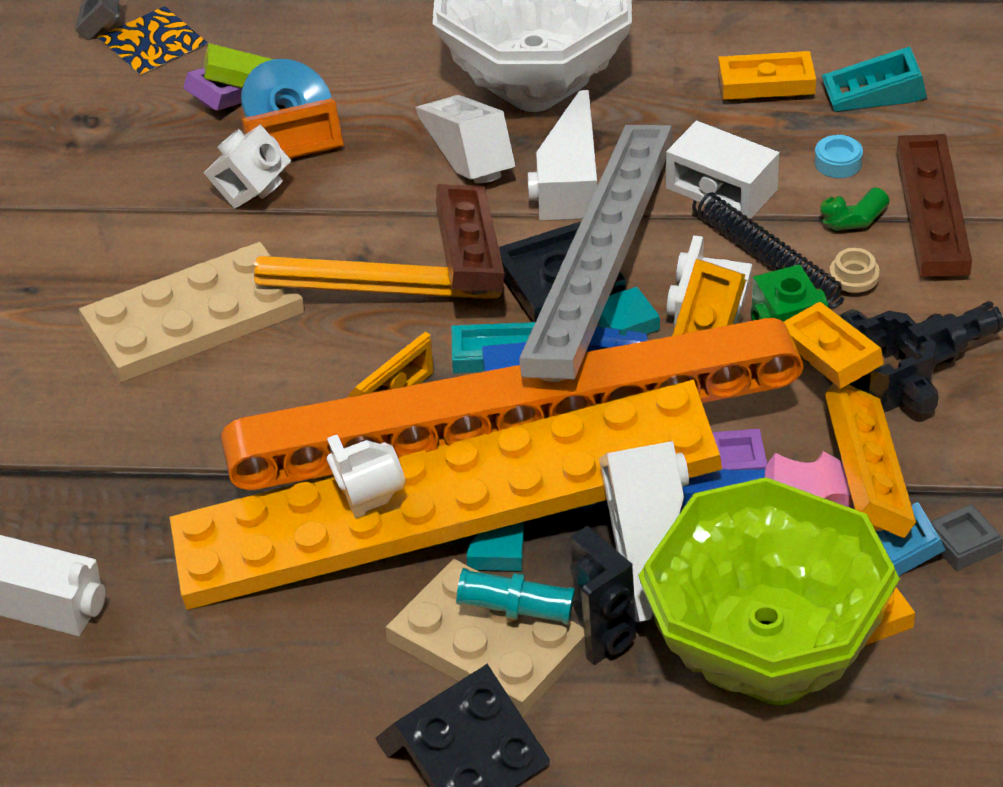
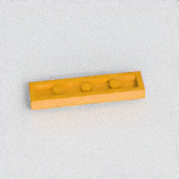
(870, 459)

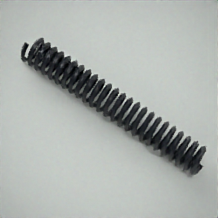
(775, 251)

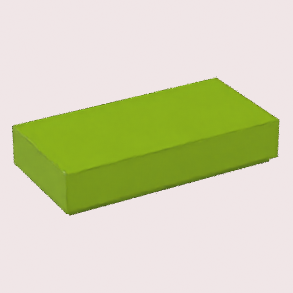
(229, 65)

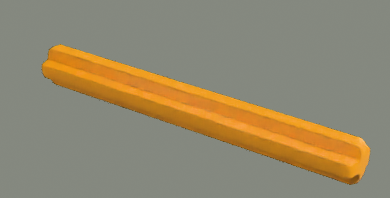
(358, 277)

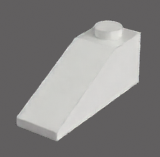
(469, 136)
(566, 165)
(643, 503)

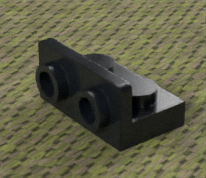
(602, 595)

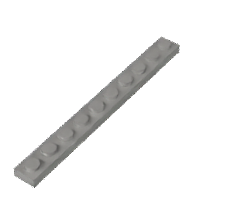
(596, 255)

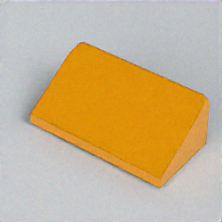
(404, 369)

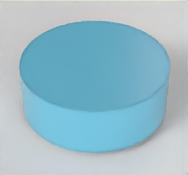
(838, 156)

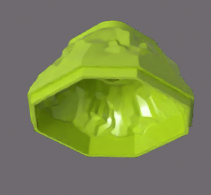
(768, 588)

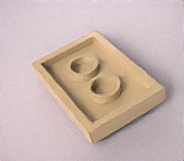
(460, 639)

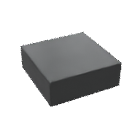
(967, 537)

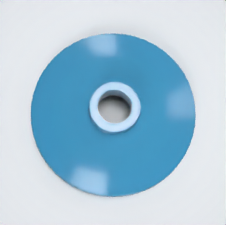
(281, 83)

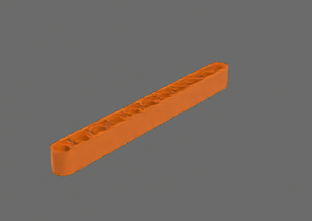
(294, 443)

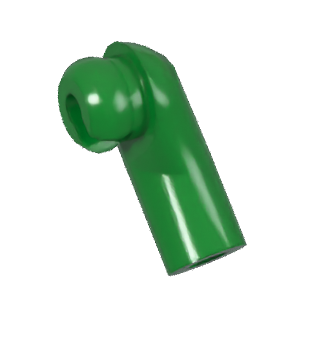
(858, 216)

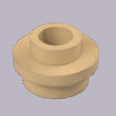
(855, 270)

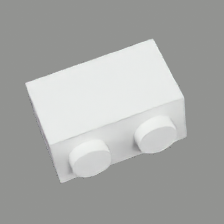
(723, 164)

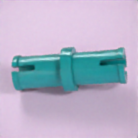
(515, 596)

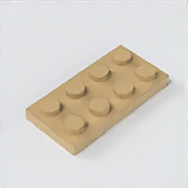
(186, 313)

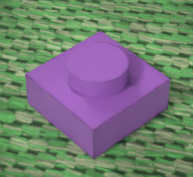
(211, 93)
(741, 449)

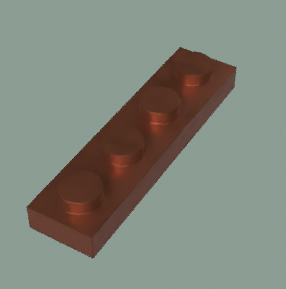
(933, 206)
(469, 239)

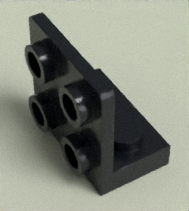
(468, 736)

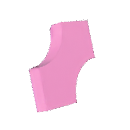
(822, 478)

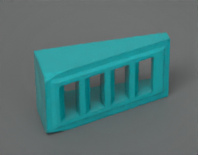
(890, 81)

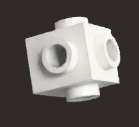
(247, 166)

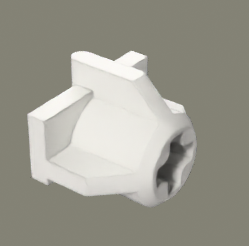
(366, 473)

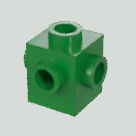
(783, 294)

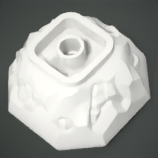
(532, 48)

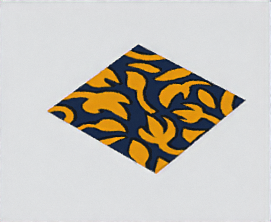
(152, 40)

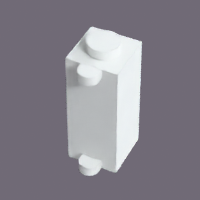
(48, 586)

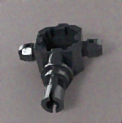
(922, 346)

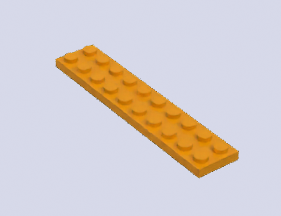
(445, 497)

